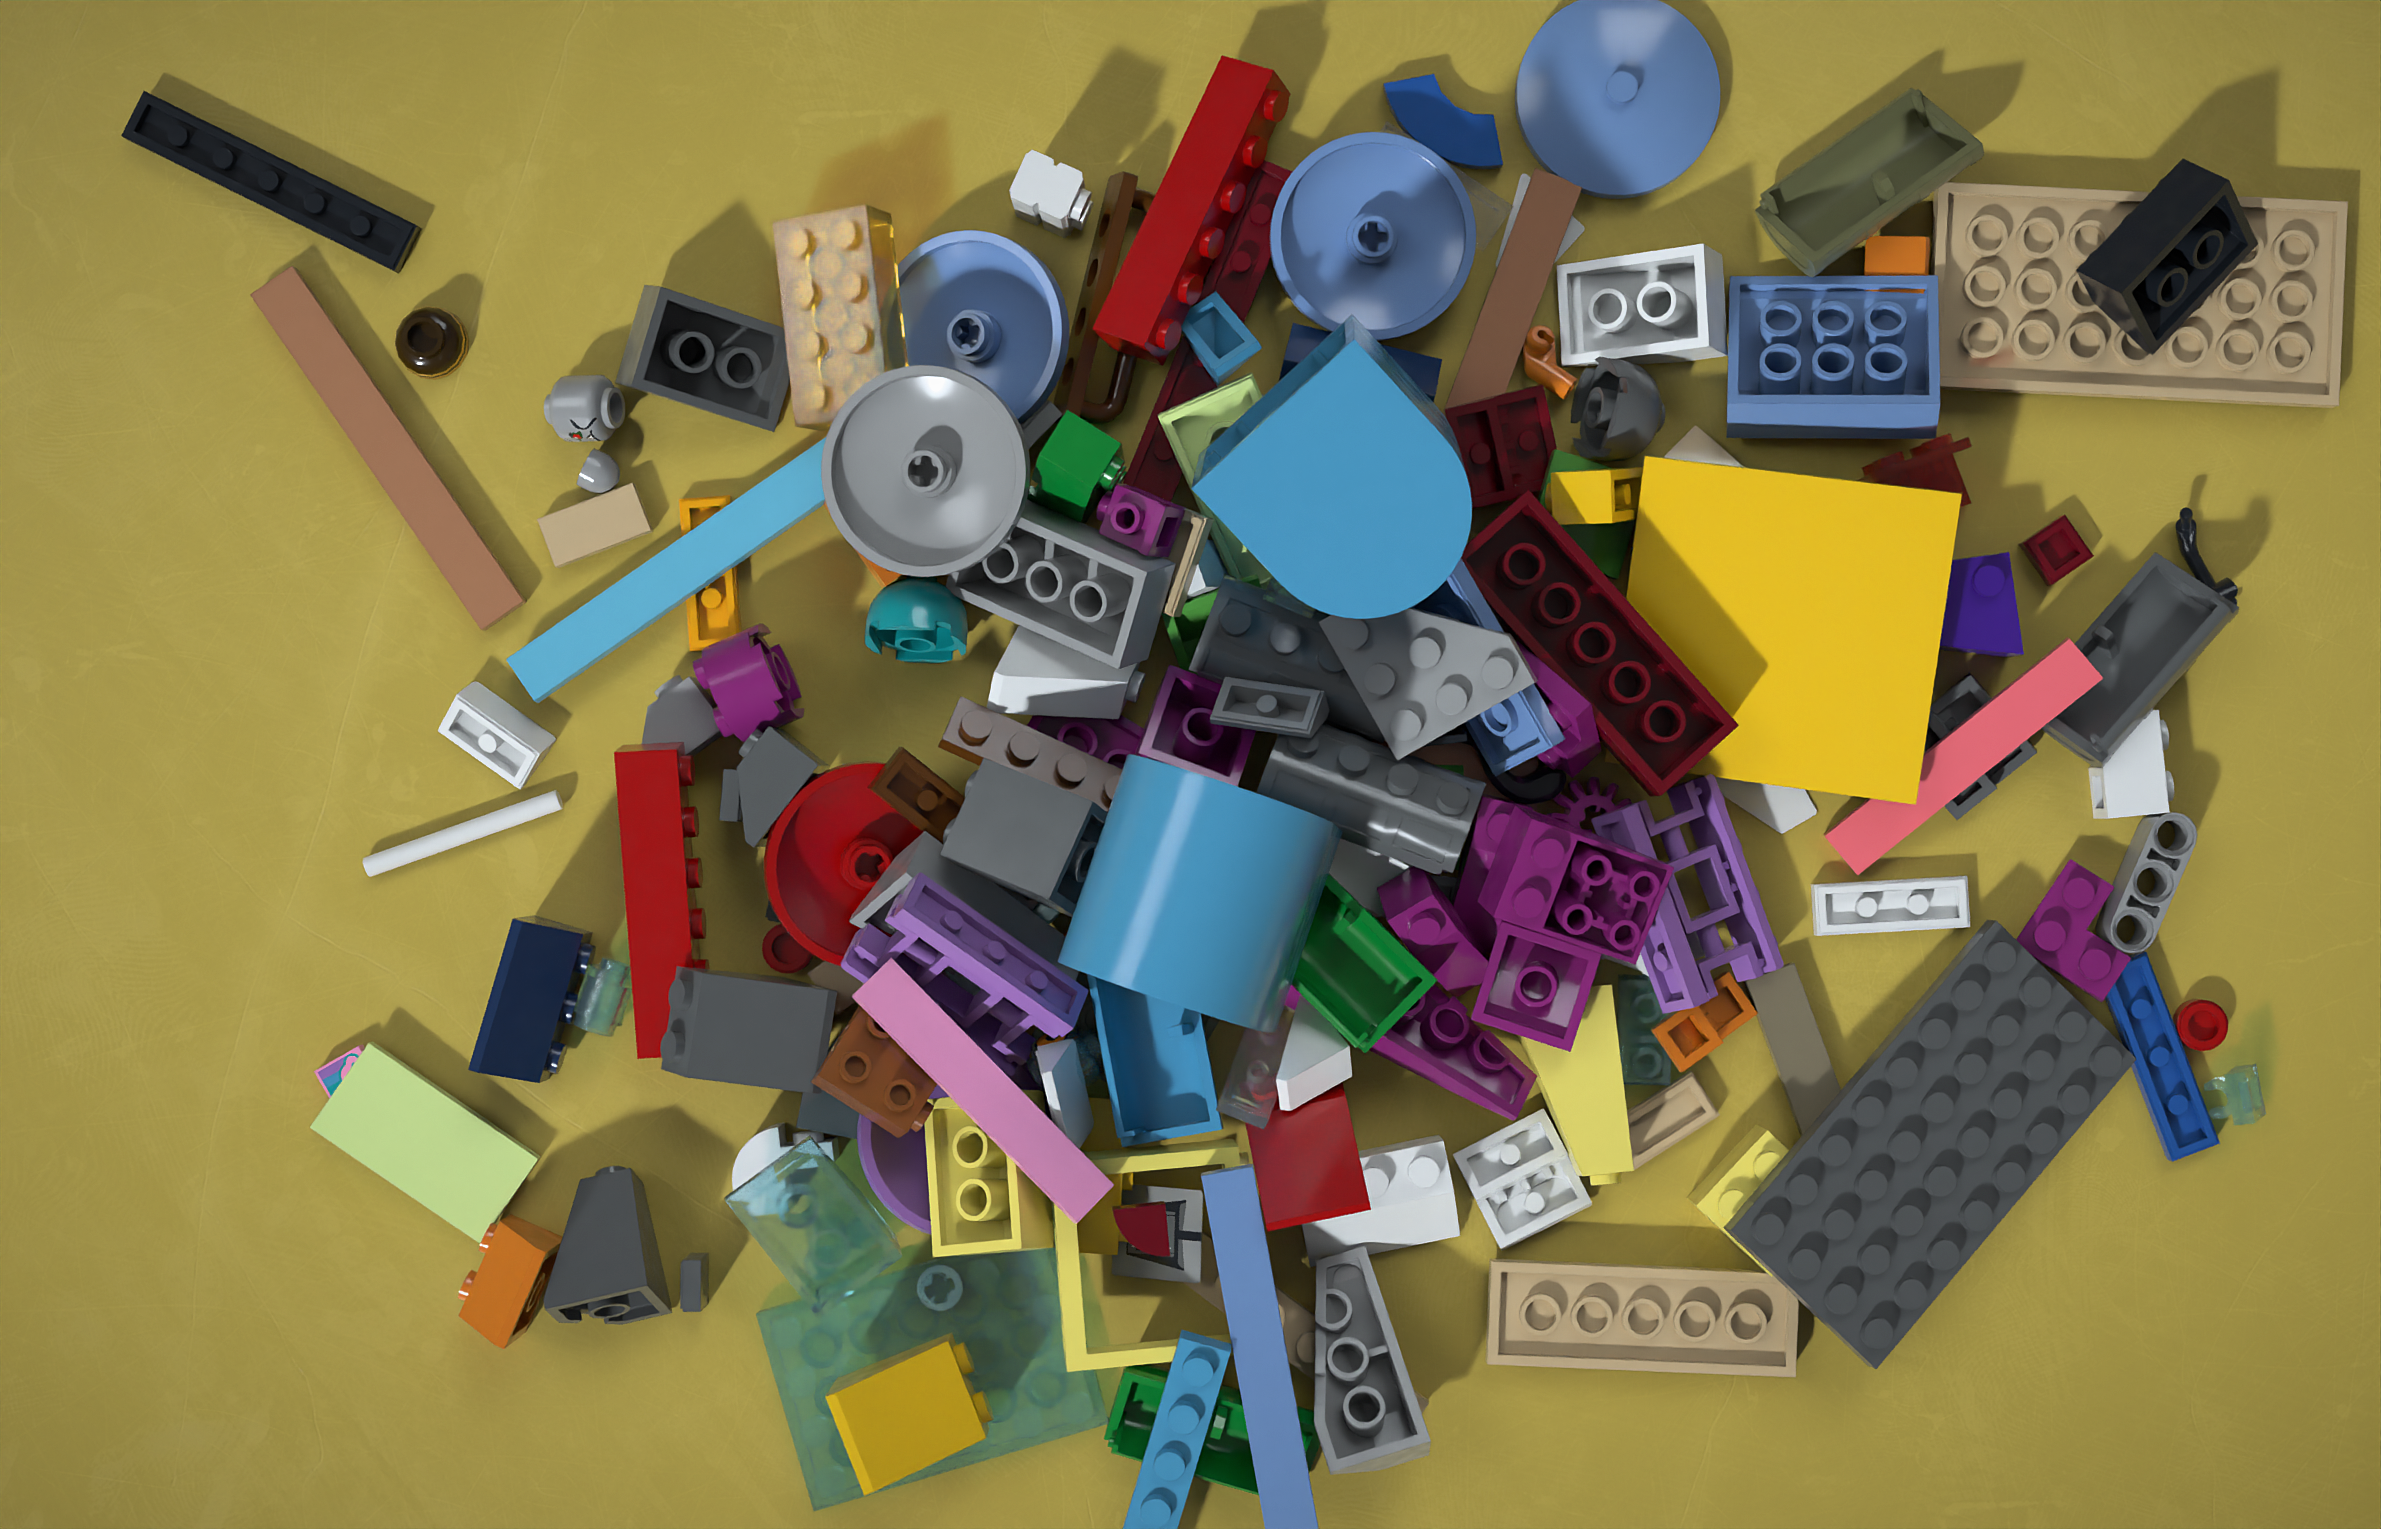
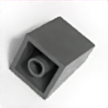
(1025, 835)
(747, 1029)

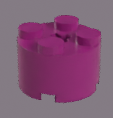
(749, 683)

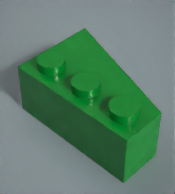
(1076, 468)

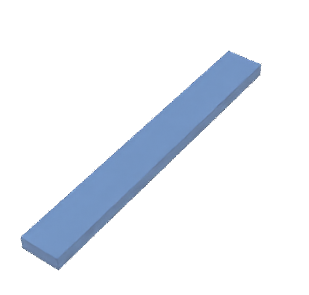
(1259, 1348)

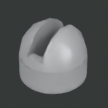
(599, 472)

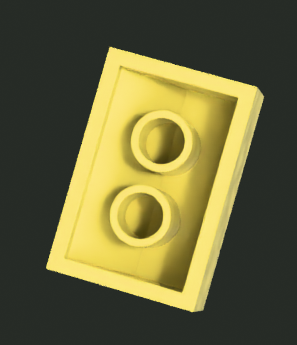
(977, 1191)

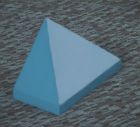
(1218, 337)

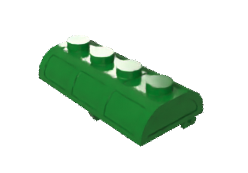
(1357, 969)
(1226, 1447)

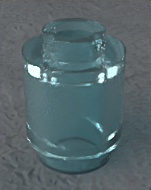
(604, 997)

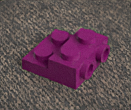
(1572, 716)

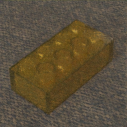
(838, 307)

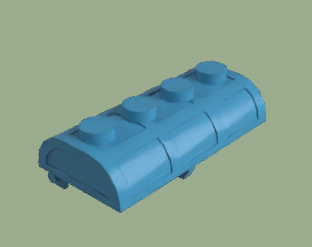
(1154, 1065)

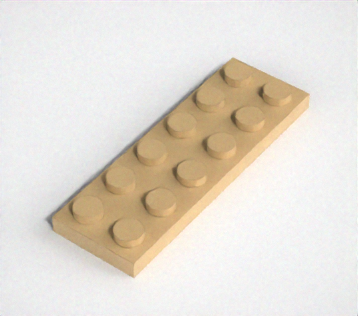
(1640, 1318)

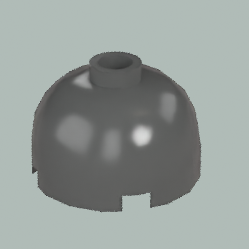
(1616, 410)

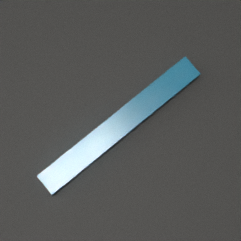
(671, 576)

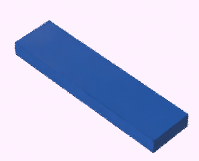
(2160, 1061)

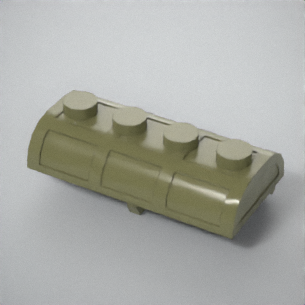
(1865, 181)

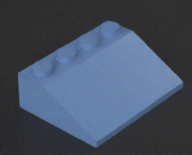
(1833, 357)

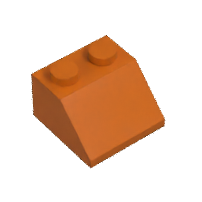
(509, 1280)

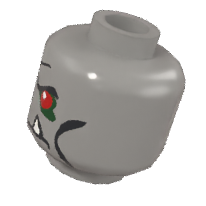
(584, 408)

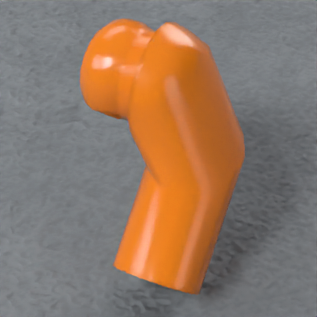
(1541, 364)

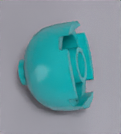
(917, 620)

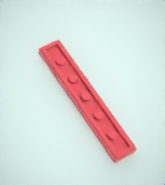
(1968, 753)

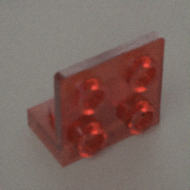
(1929, 468)

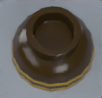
(431, 342)

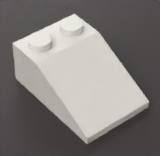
(1643, 307)

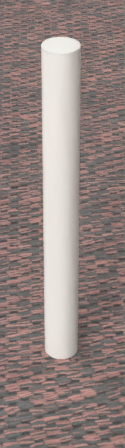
(462, 833)

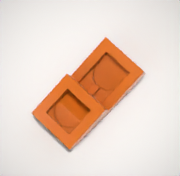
(1699, 1030)

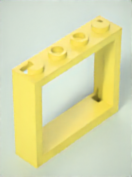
(1117, 1161)

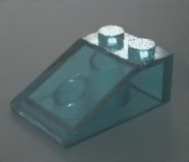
(815, 1226)

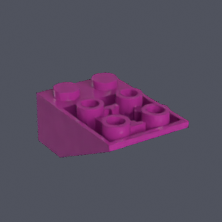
(1574, 885)

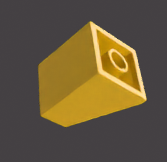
(909, 1411)

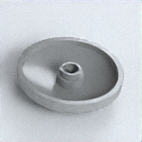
(925, 470)

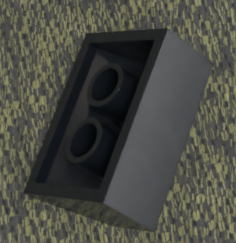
(2169, 254)

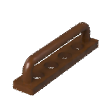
(1098, 279)

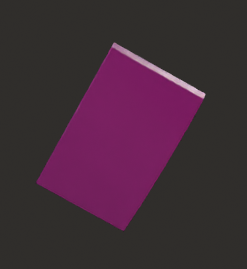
(1536, 986)

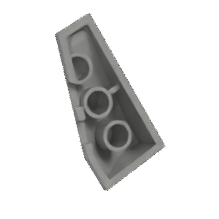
(1362, 1386)

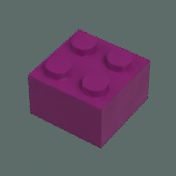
(1182, 734)

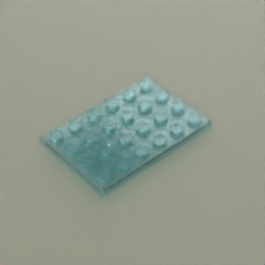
(992, 1302)

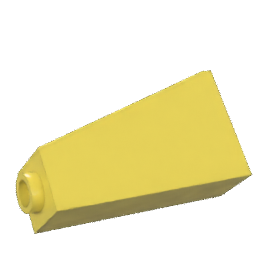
(1588, 1092)

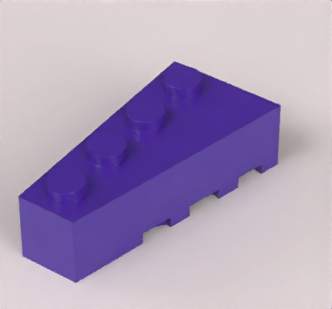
(1982, 608)

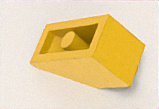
(1594, 495)

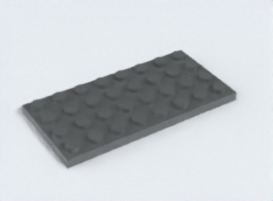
(1930, 1143)

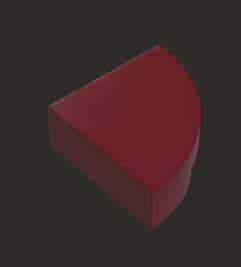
(1144, 1226)

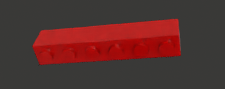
(1192, 210)
(658, 879)

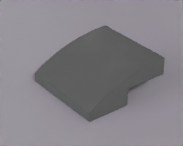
(1947, 714)

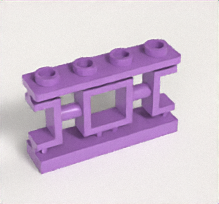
(1727, 885)
(983, 956)

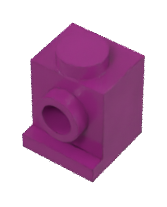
(1154, 523)

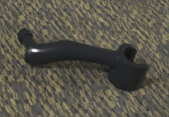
(2187, 544)

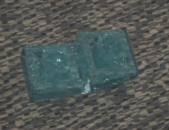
(1640, 1051)

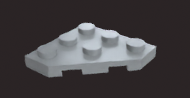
(1426, 671)

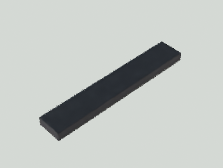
(271, 182)

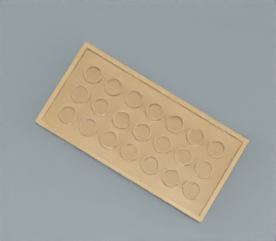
(2025, 323)

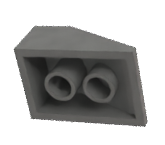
(706, 358)

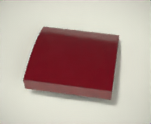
(1504, 443)

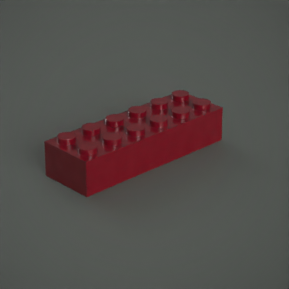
(1587, 632)

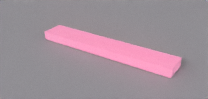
(983, 1090)

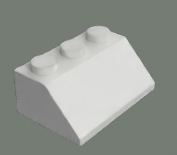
(1408, 1201)

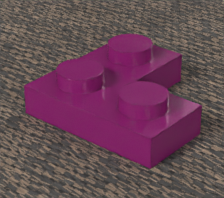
(2060, 936)

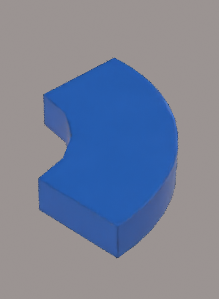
(1442, 127)

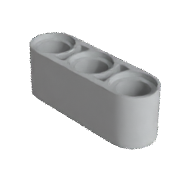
(2166, 866)

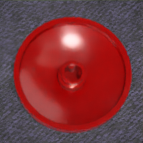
(830, 855)

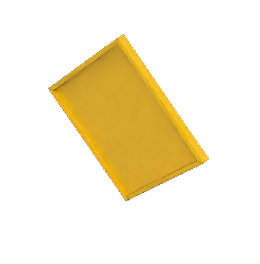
(1802, 615)

